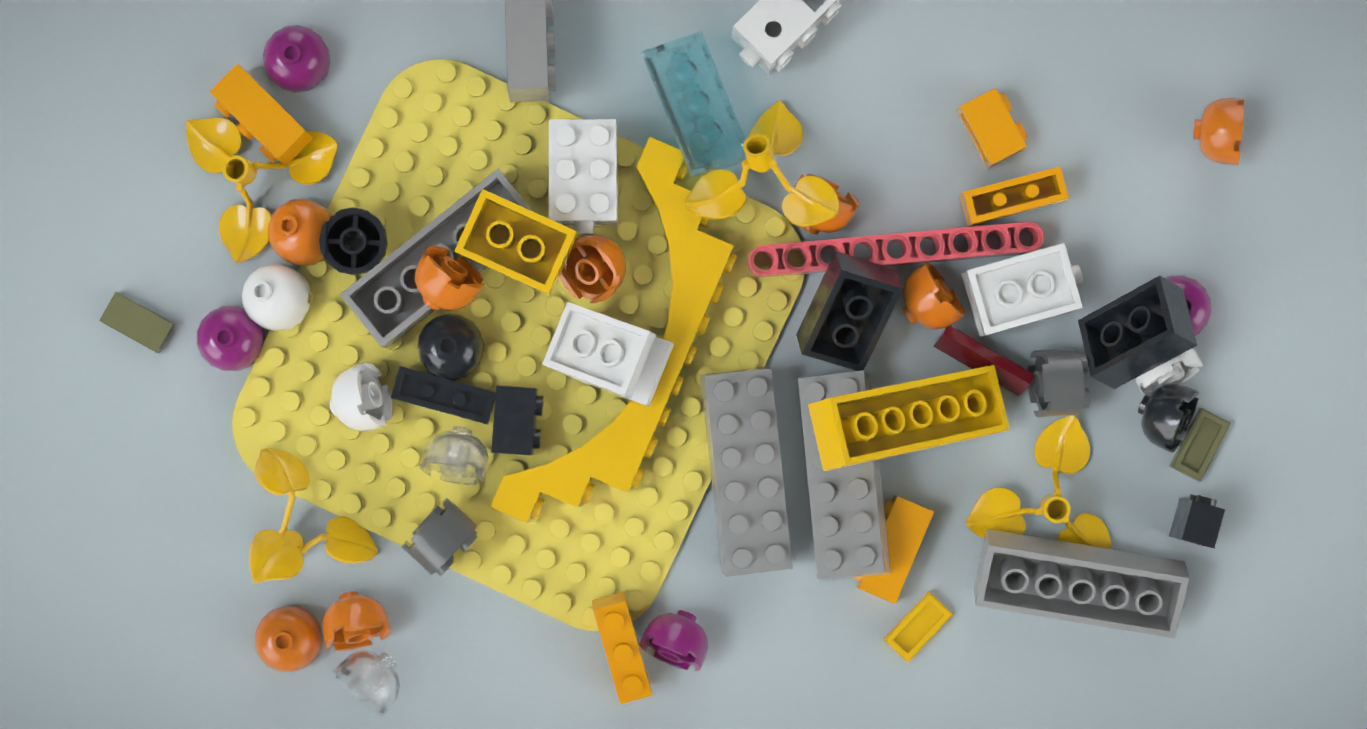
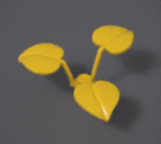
(776, 132)
(214, 147)
(1058, 447)
(279, 553)

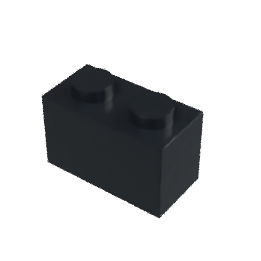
(516, 420)
(1197, 521)

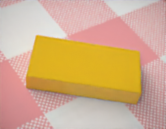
(918, 626)

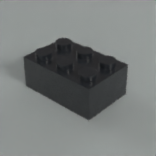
(849, 311)
(1137, 332)

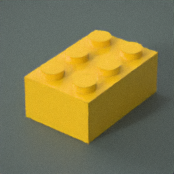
(516, 242)

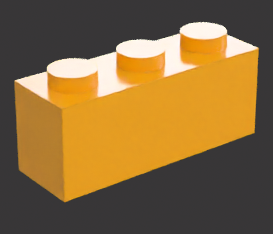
(260, 116)
(1013, 196)
(905, 531)
(622, 647)

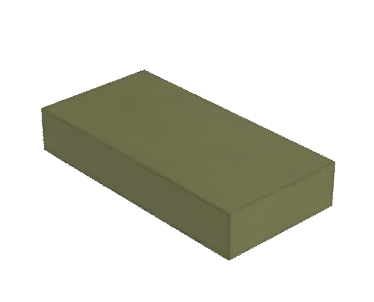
(137, 322)
(1199, 444)

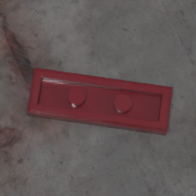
(977, 355)

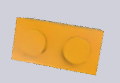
(992, 127)

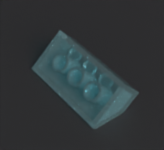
(696, 104)

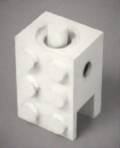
(776, 28)
(583, 173)
(1023, 289)
(608, 353)

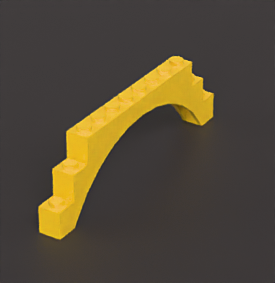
(620, 447)

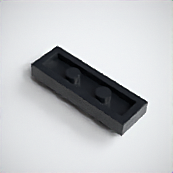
(443, 395)

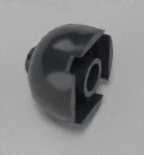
(353, 241)
(450, 346)
(1168, 414)

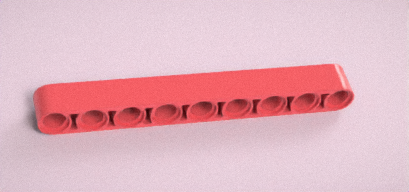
(910, 245)

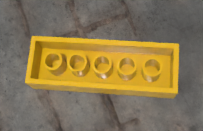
(908, 417)

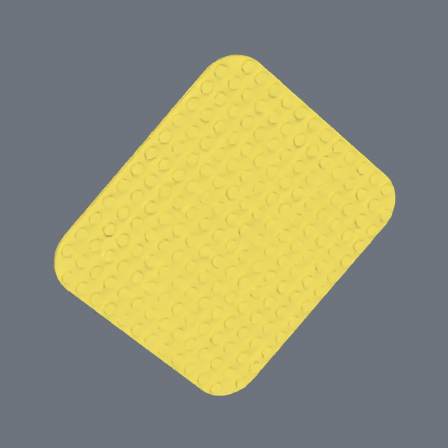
(424, 149)

